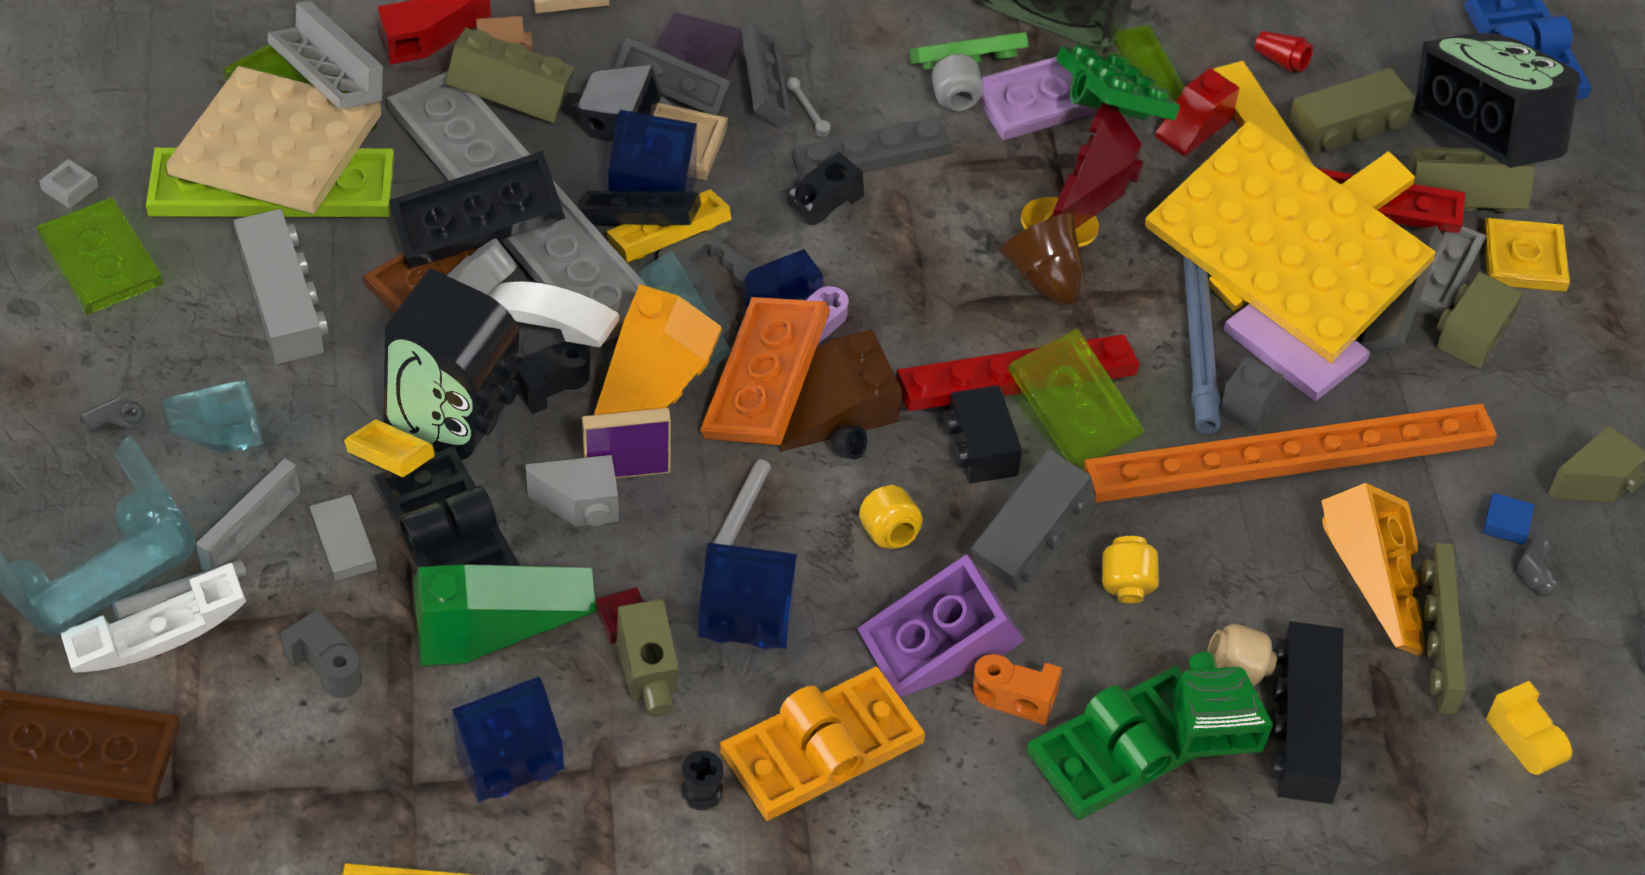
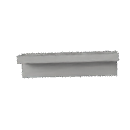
(336, 56)

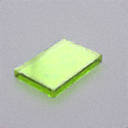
(99, 255)
(1076, 399)

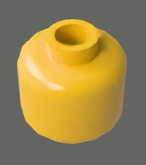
(890, 517)
(1130, 569)

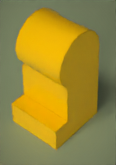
(1528, 729)

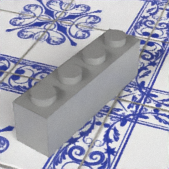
(280, 287)

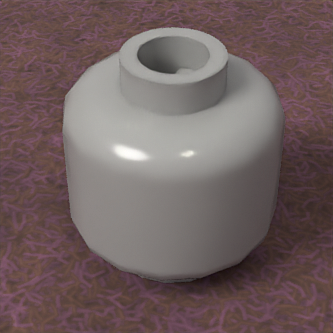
(957, 82)

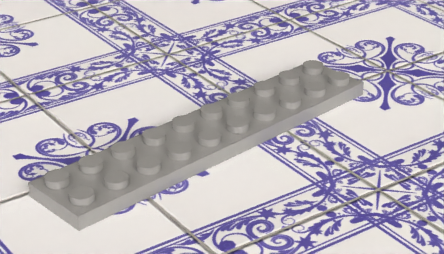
(467, 138)

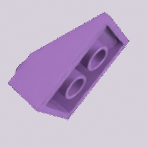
(940, 629)

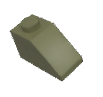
(1601, 470)

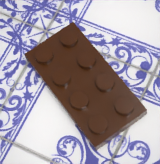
(84, 747)

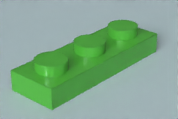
(1002, 46)

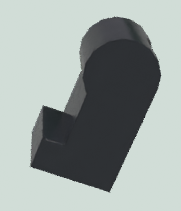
(826, 189)
(552, 372)

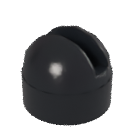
(850, 436)

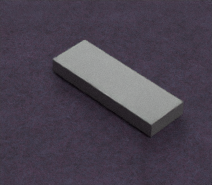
(1449, 270)
(249, 516)

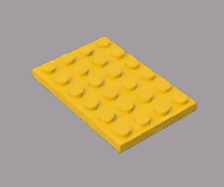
(1290, 241)

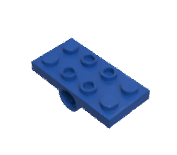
(1531, 24)

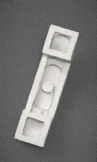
(546, 305)
(158, 629)

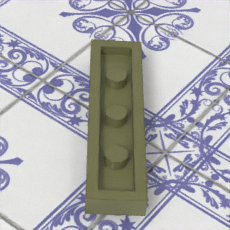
(1445, 639)

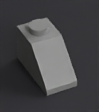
(576, 489)

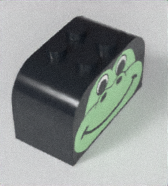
(1498, 96)
(449, 364)

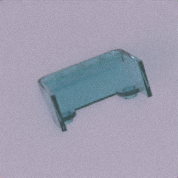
(153, 544)

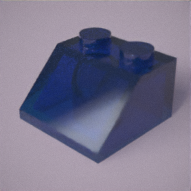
(652, 154)
(747, 596)
(507, 740)

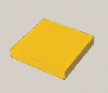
(1526, 254)

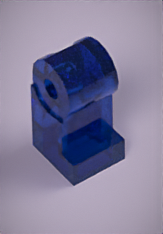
(784, 278)

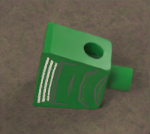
(1217, 711)

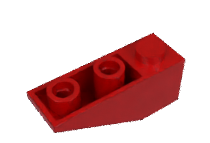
(423, 27)

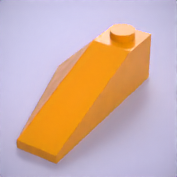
(1376, 544)

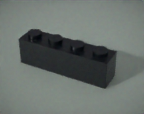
(1309, 713)

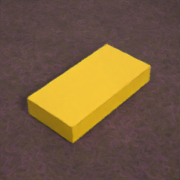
(389, 448)

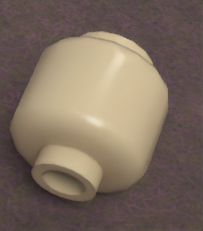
(1245, 649)

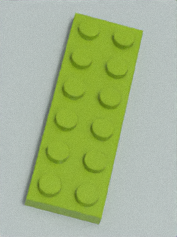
(359, 192)

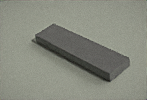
(1393, 324)

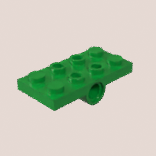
(1114, 83)
(1113, 746)

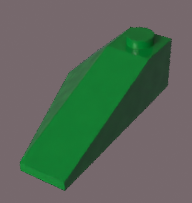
(492, 607)

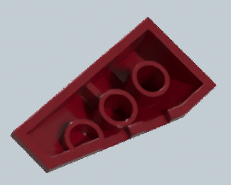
(1102, 167)

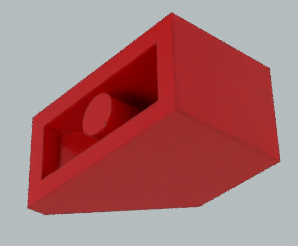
(1204, 109)

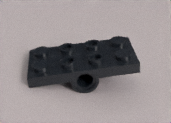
(444, 514)

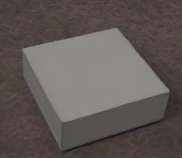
(69, 183)

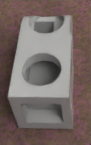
(485, 267)

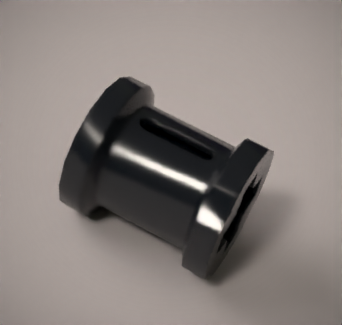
(702, 779)

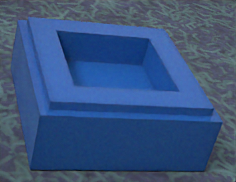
(1508, 518)

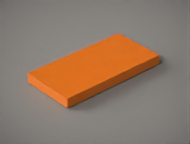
(765, 371)

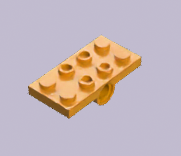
(821, 742)

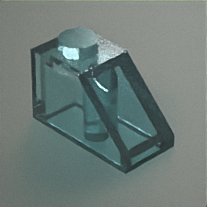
(216, 417)

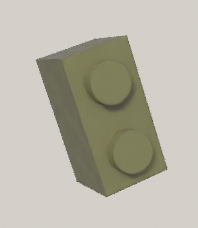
(1478, 319)

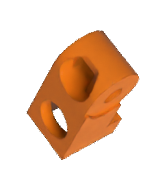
(1016, 688)

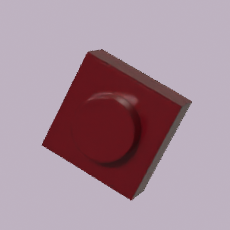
(608, 609)

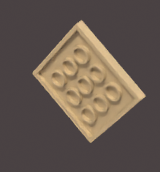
(272, 140)

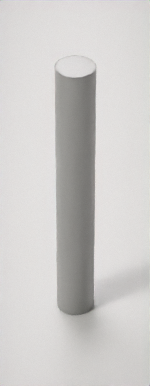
(743, 503)
(157, 595)

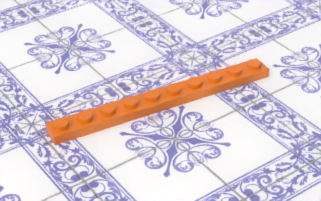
(1289, 452)

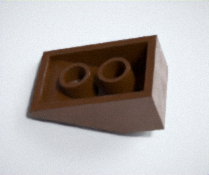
(844, 386)

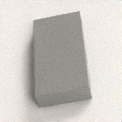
(343, 537)

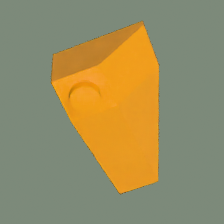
(657, 353)

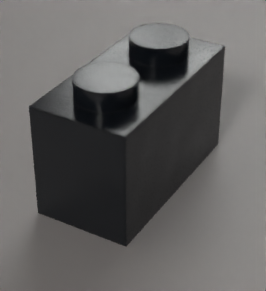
(983, 434)

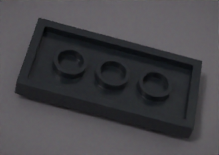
(476, 209)

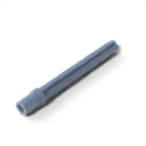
(1205, 393)

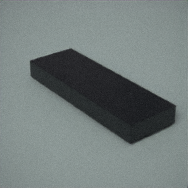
(640, 207)

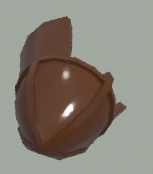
(1048, 258)

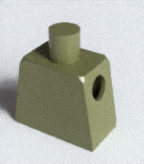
(648, 655)

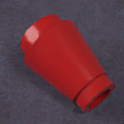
(1285, 50)

